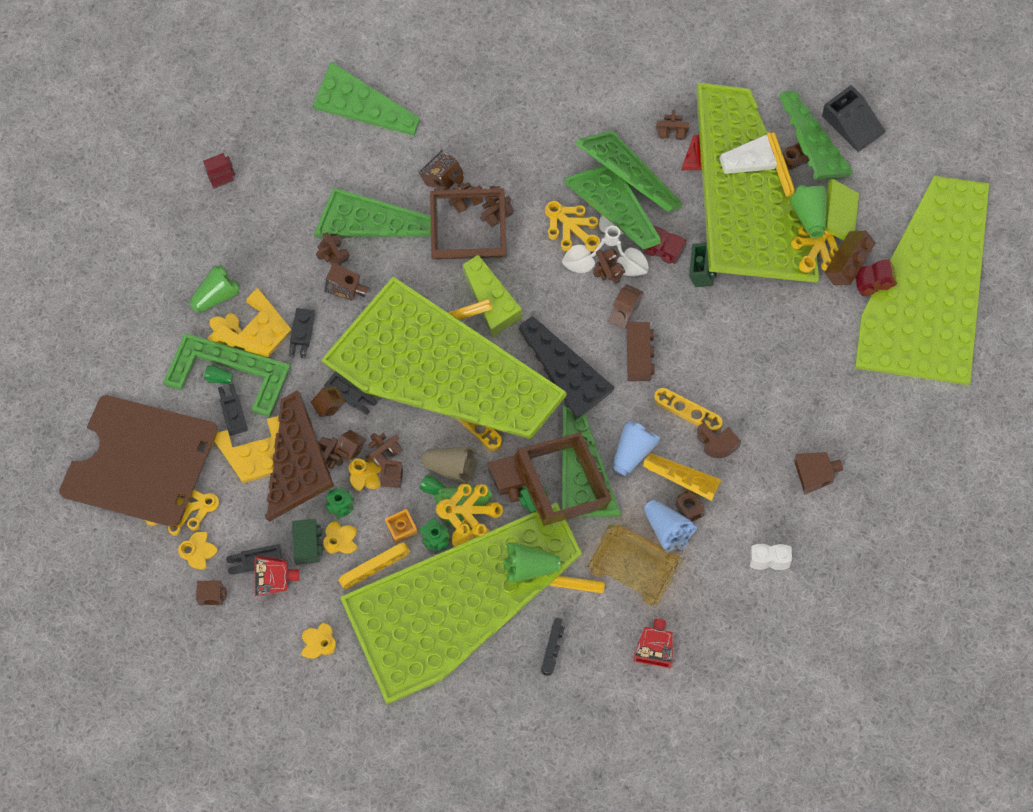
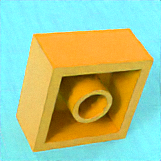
(401, 526)

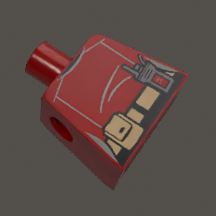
(273, 575)
(655, 645)

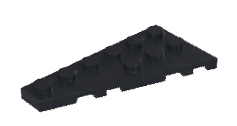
(566, 369)

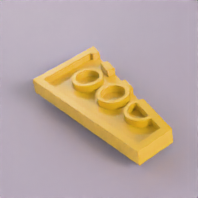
(685, 476)

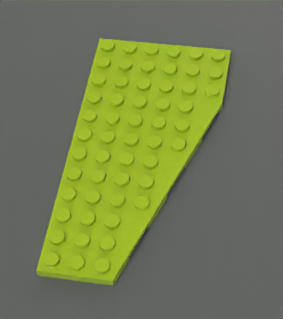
(745, 212)
(931, 314)
(434, 362)
(446, 607)

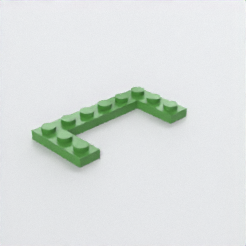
(194, 347)

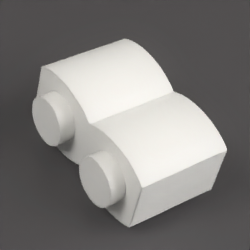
(776, 557)

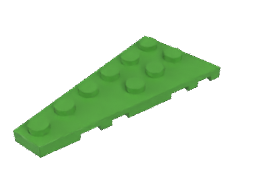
(353, 99)
(814, 142)
(620, 159)
(616, 202)
(361, 216)
(575, 484)

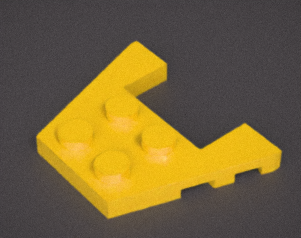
(262, 334)
(251, 459)

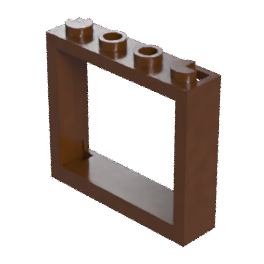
(475, 192)
(536, 490)

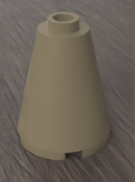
(453, 463)

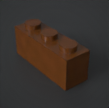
(850, 258)
(639, 351)

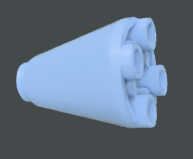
(633, 447)
(669, 526)

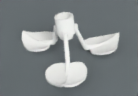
(580, 259)

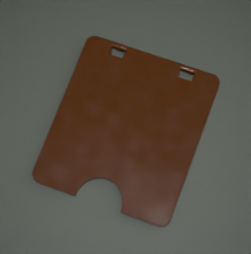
(141, 461)

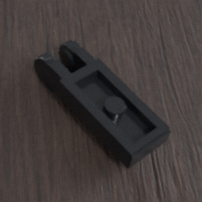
(301, 331)
(350, 393)
(232, 411)
(248, 558)
(552, 649)

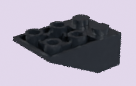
(853, 118)

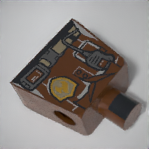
(442, 171)
(344, 283)

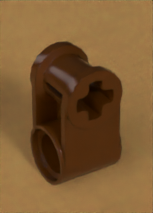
(797, 156)

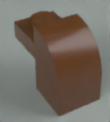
(624, 305)
(720, 445)

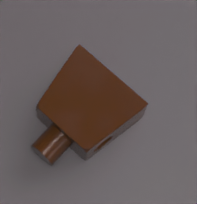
(816, 470)
(506, 477)

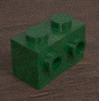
(699, 266)
(306, 542)

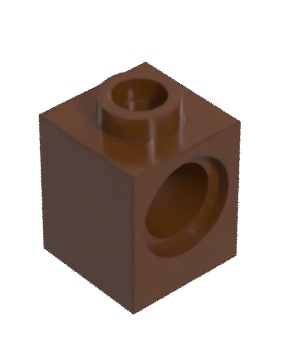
(327, 401)
(349, 445)
(391, 473)
(694, 513)
(210, 592)

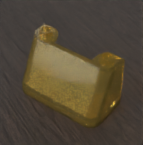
(635, 562)

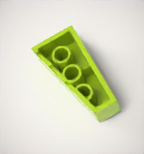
(487, 286)

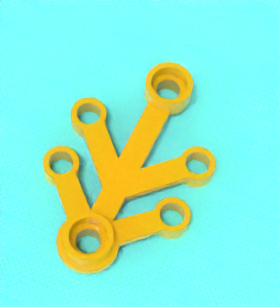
(571, 224)
(808, 263)
(200, 504)
(467, 509)

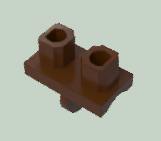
(680, 127)
(459, 203)
(490, 214)
(329, 250)
(606, 269)
(391, 445)
(328, 447)

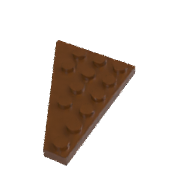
(298, 460)

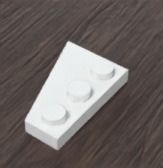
(749, 157)

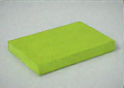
(841, 209)

